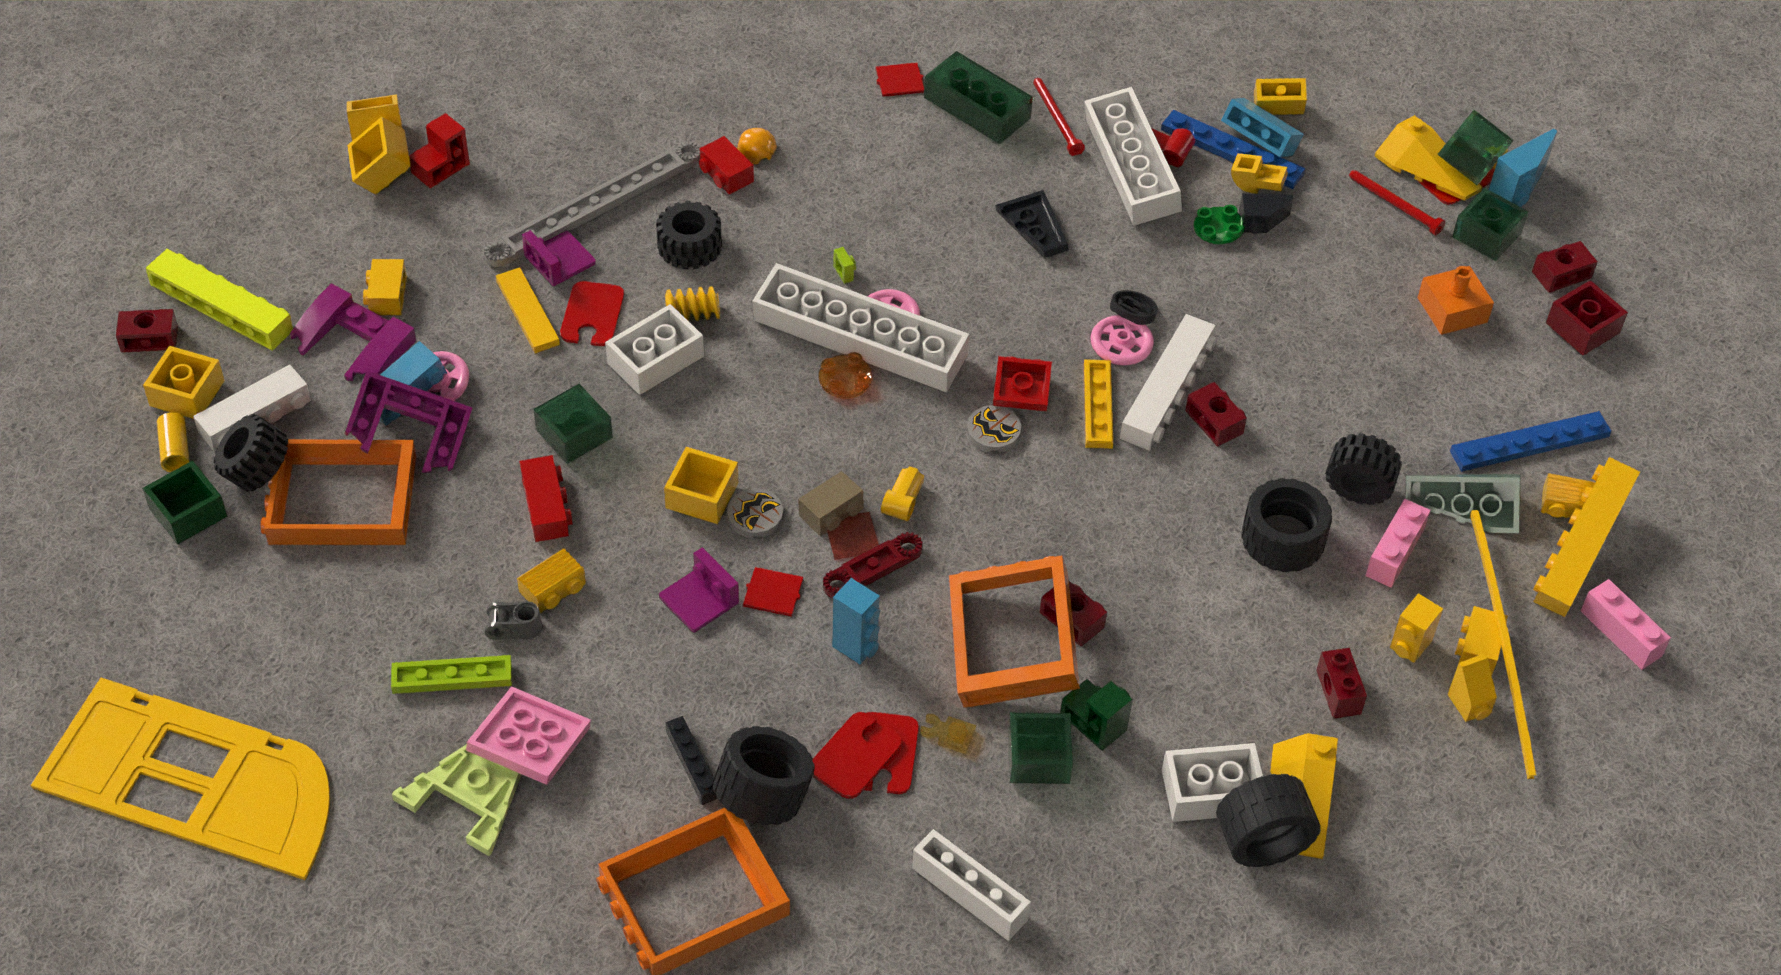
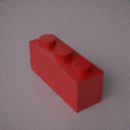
(545, 498)

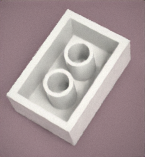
(654, 349)
(1203, 776)

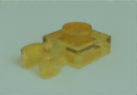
(952, 735)

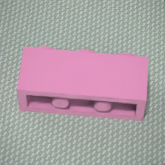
(1397, 543)
(1625, 624)

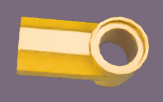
(902, 498)

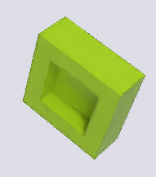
(844, 265)

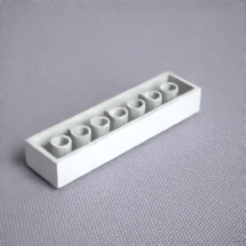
(863, 325)

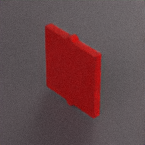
(899, 79)
(773, 591)

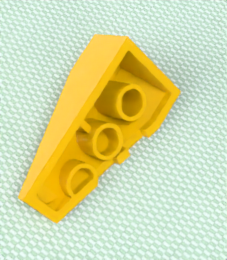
(1414, 149)
(1313, 762)

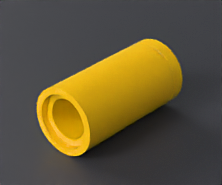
(172, 441)

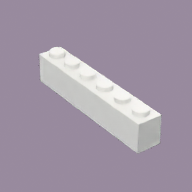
(1167, 382)

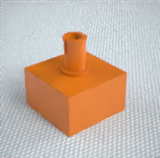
(1455, 300)

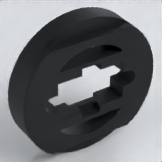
(1134, 299)

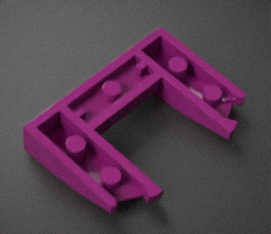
(336, 306)
(382, 392)

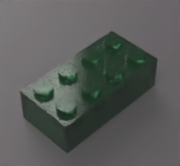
(978, 97)

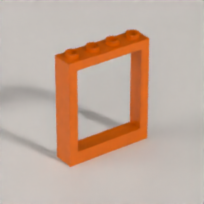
(341, 453)
(1020, 681)
(748, 854)

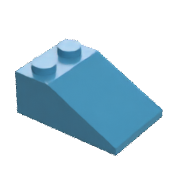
(1521, 169)

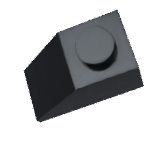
(1264, 211)

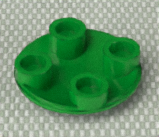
(1218, 224)

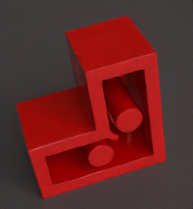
(443, 154)

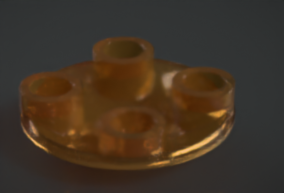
(845, 375)

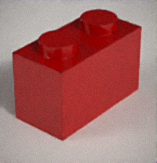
(726, 165)

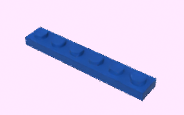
(1228, 145)
(1530, 441)

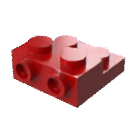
(1022, 383)

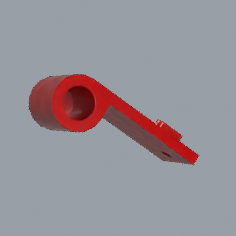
(1175, 146)

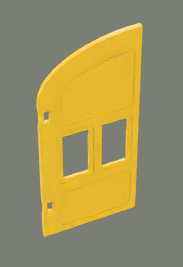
(257, 807)

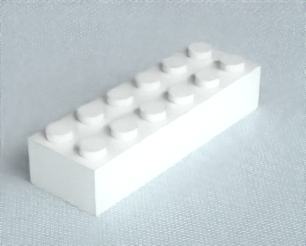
(1133, 156)

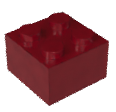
(1586, 317)

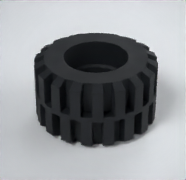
(686, 249)
(251, 452)
(1363, 469)

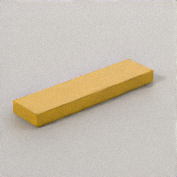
(527, 310)
(1098, 404)

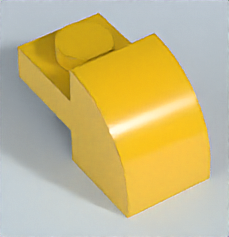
(1251, 174)

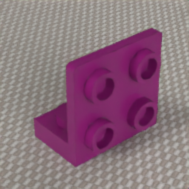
(557, 257)
(702, 593)

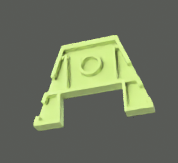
(474, 784)

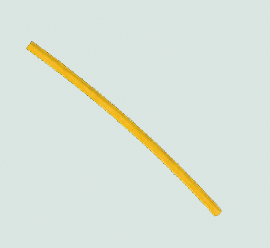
(1506, 645)

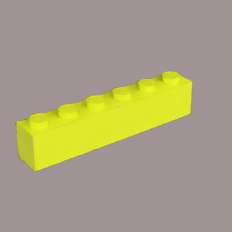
(220, 299)

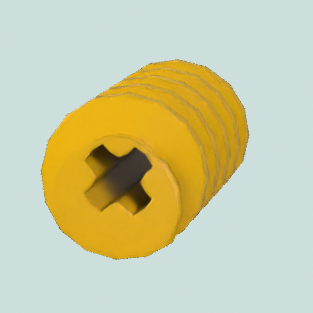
(694, 304)

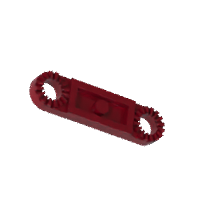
(875, 563)

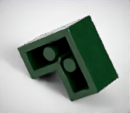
(1098, 711)

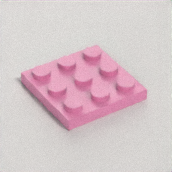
(528, 735)

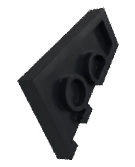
(1035, 222)

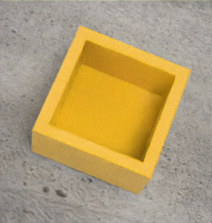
(365, 112)
(378, 155)
(701, 485)

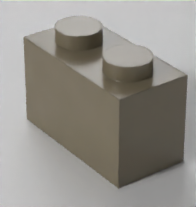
(831, 503)

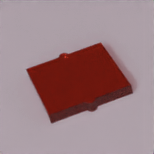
(853, 536)

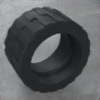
(1283, 550)
(763, 775)
(1268, 820)

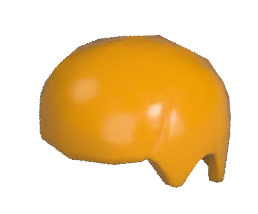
(757, 144)

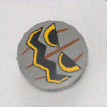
(994, 429)
(755, 513)

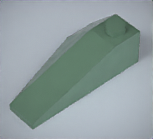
(1493, 495)

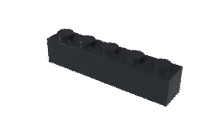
(691, 759)

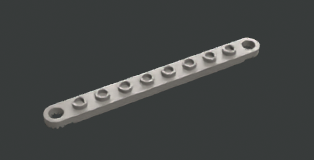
(595, 202)

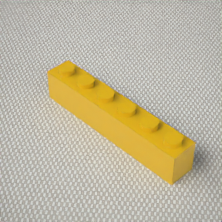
(1586, 536)

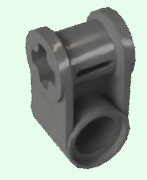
(513, 620)

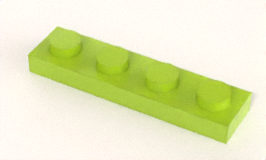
(451, 674)

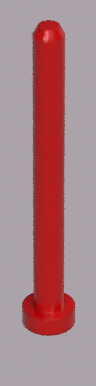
(1074, 146)
(1435, 225)

